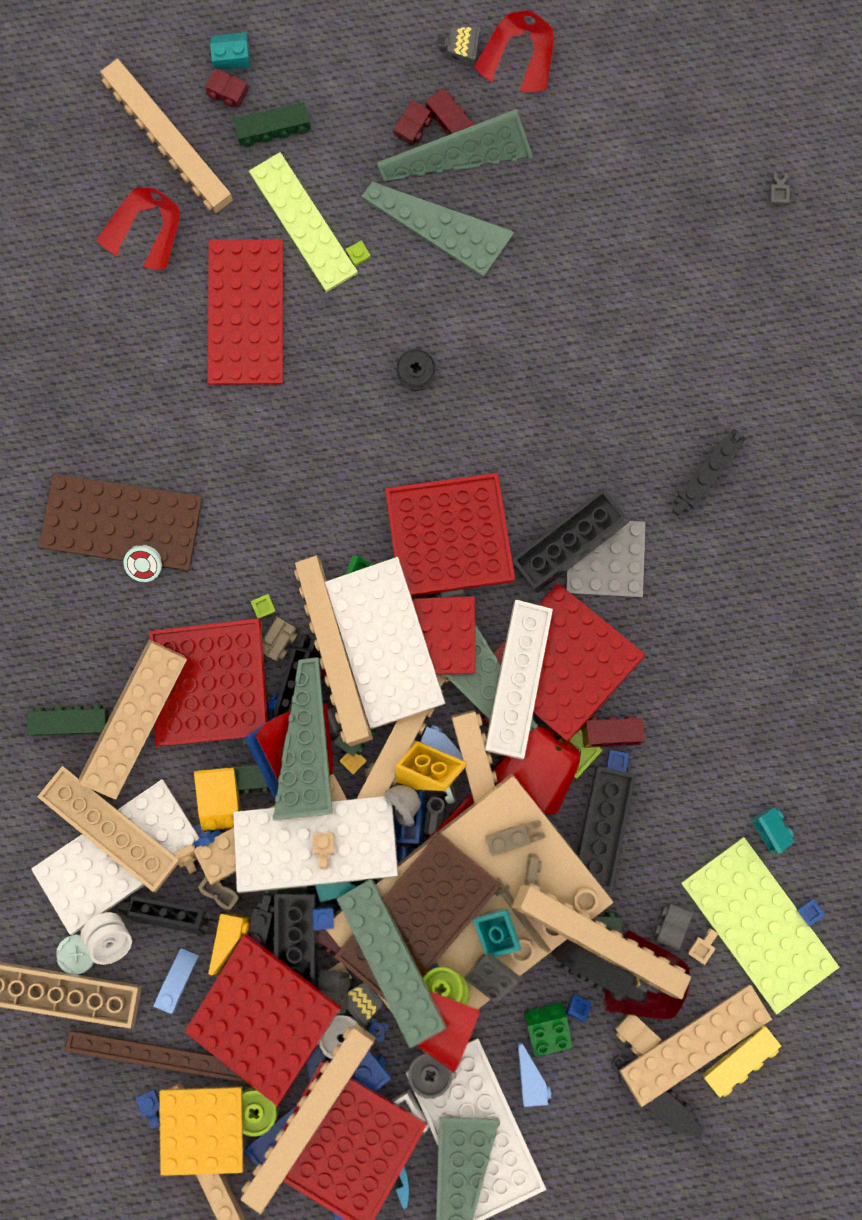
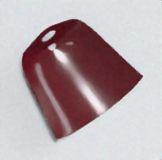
(657, 1005)

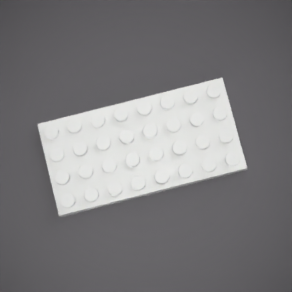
(384, 643)
(281, 851)
(88, 881)
(477, 1094)

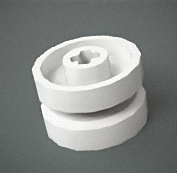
(106, 938)
(331, 1037)

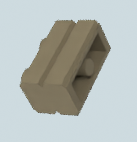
(278, 639)

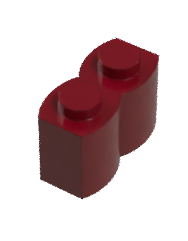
(226, 88)
(412, 123)

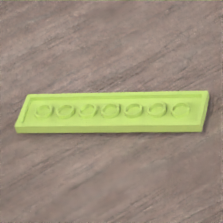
(303, 222)

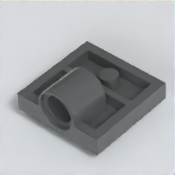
(492, 977)

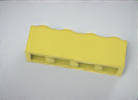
(741, 1061)

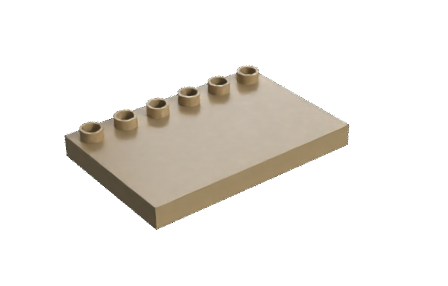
(560, 875)

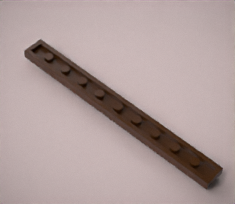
(149, 1055)

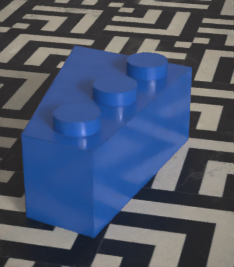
(414, 833)

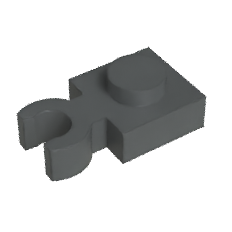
(779, 191)

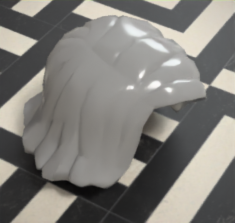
(405, 802)

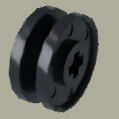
(426, 372)

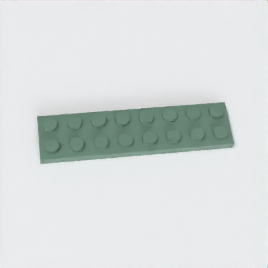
(391, 963)

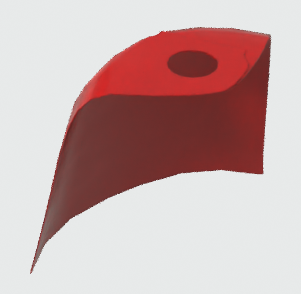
(543, 38)
(119, 224)
(273, 737)
(544, 770)
(451, 1043)

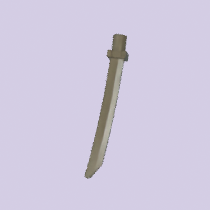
(525, 922)

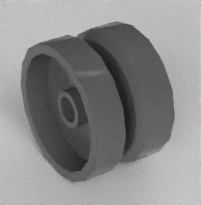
(424, 1085)

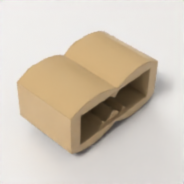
(637, 1034)

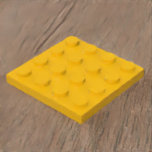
(201, 1131)

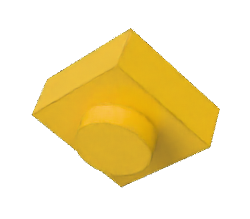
(352, 763)

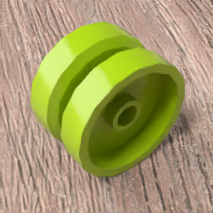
(446, 979)
(257, 1123)

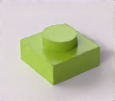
(358, 253)
(263, 606)

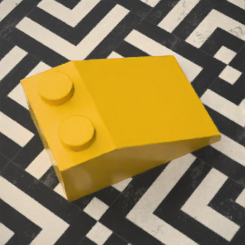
(427, 768)
(217, 798)
(229, 933)

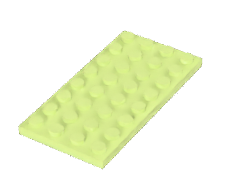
(760, 925)

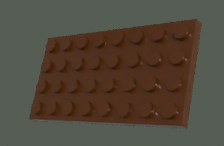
(113, 517)
(429, 907)

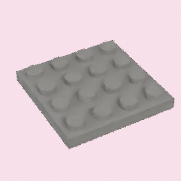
(612, 567)

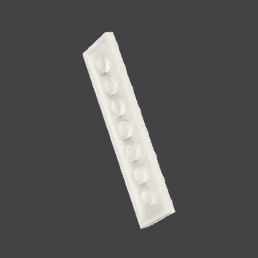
(518, 680)

